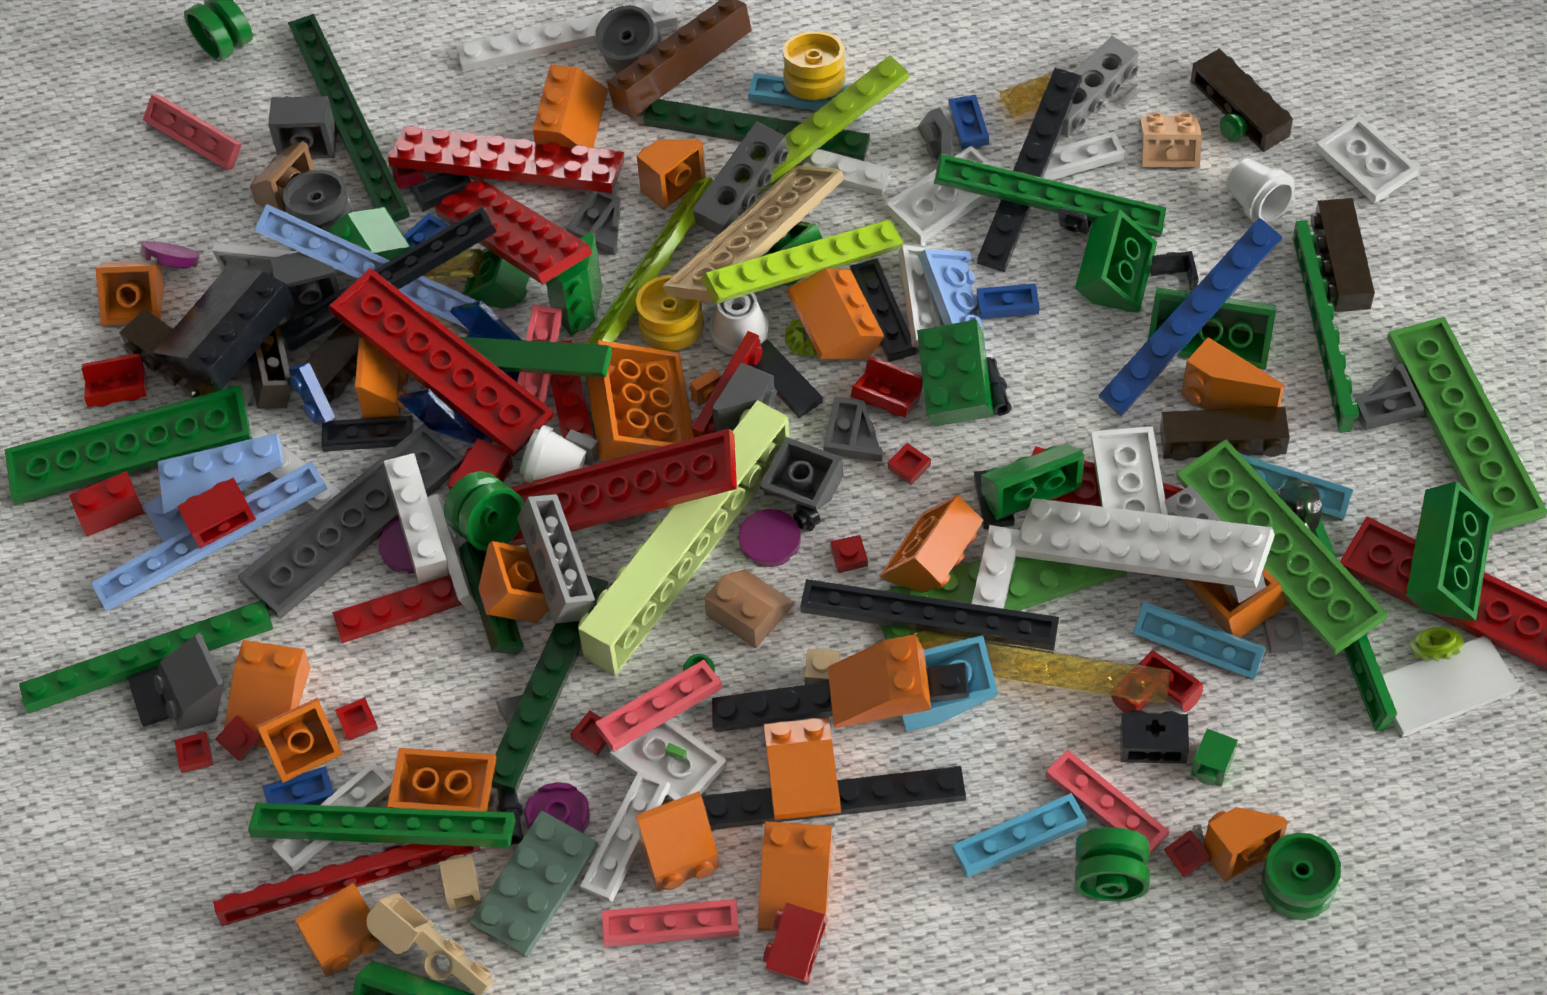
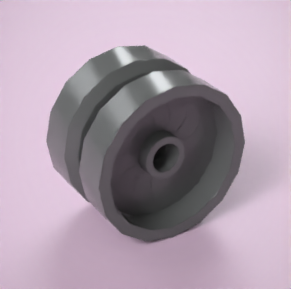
(625, 36)
(317, 198)

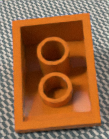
(1224, 380)
(1234, 616)
(266, 682)
(880, 682)
(802, 768)
(442, 780)
(677, 842)
(794, 869)

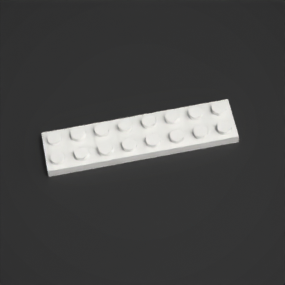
(1145, 542)

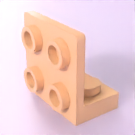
(1170, 140)

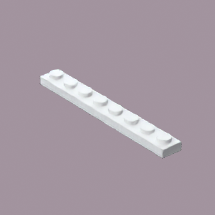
(549, 38)

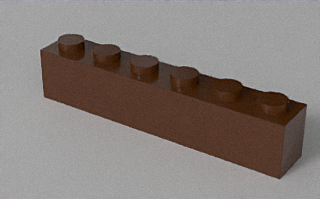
(679, 56)

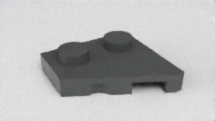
(936, 133)
(602, 217)
(1389, 400)
(851, 431)

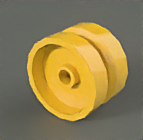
(814, 65)
(667, 320)

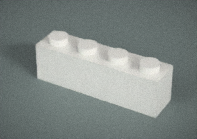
(416, 518)

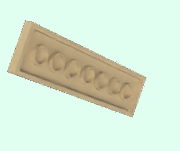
(756, 228)

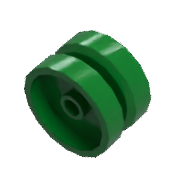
(218, 27)
(483, 510)
(1112, 864)
(1300, 876)

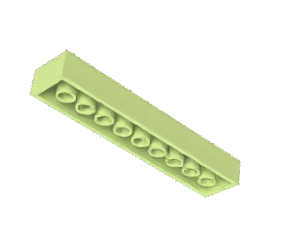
(678, 548)

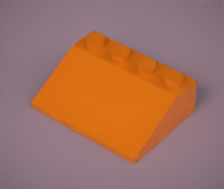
(639, 401)

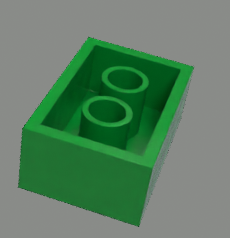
(955, 373)

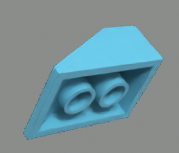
(980, 681)

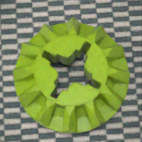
(795, 340)
(1436, 644)

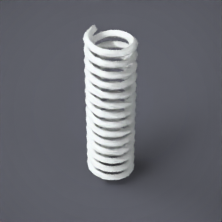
(1126, 97)

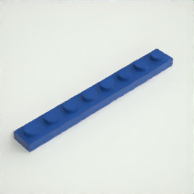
(1190, 317)

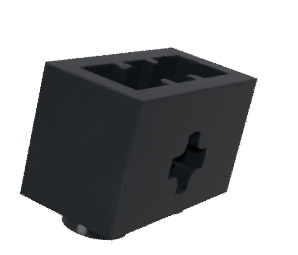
(1168, 746)

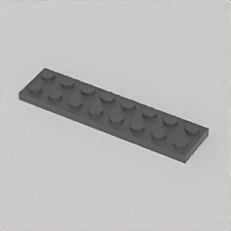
(343, 526)

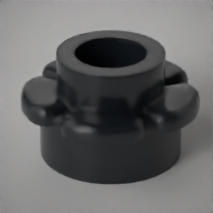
(806, 517)

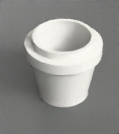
(1261, 190)
(734, 319)
(549, 455)

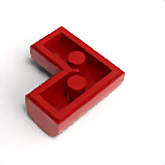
(1182, 692)

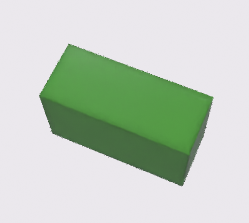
(676, 752)

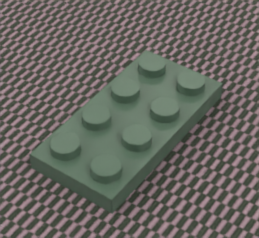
(534, 883)

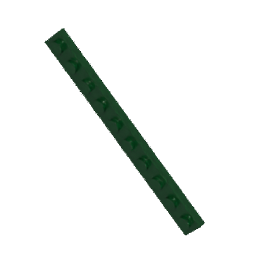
(348, 117)

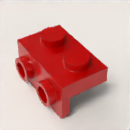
(114, 380)
(888, 387)

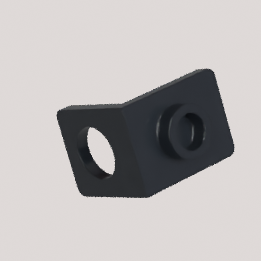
(1074, 221)
(1176, 263)

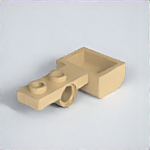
(405, 927)

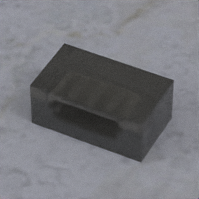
(1198, 832)

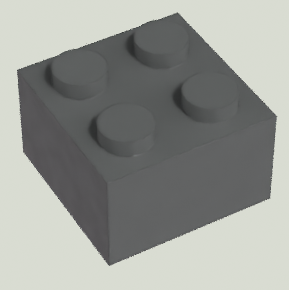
(303, 120)

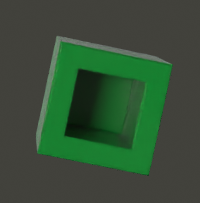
(1213, 758)

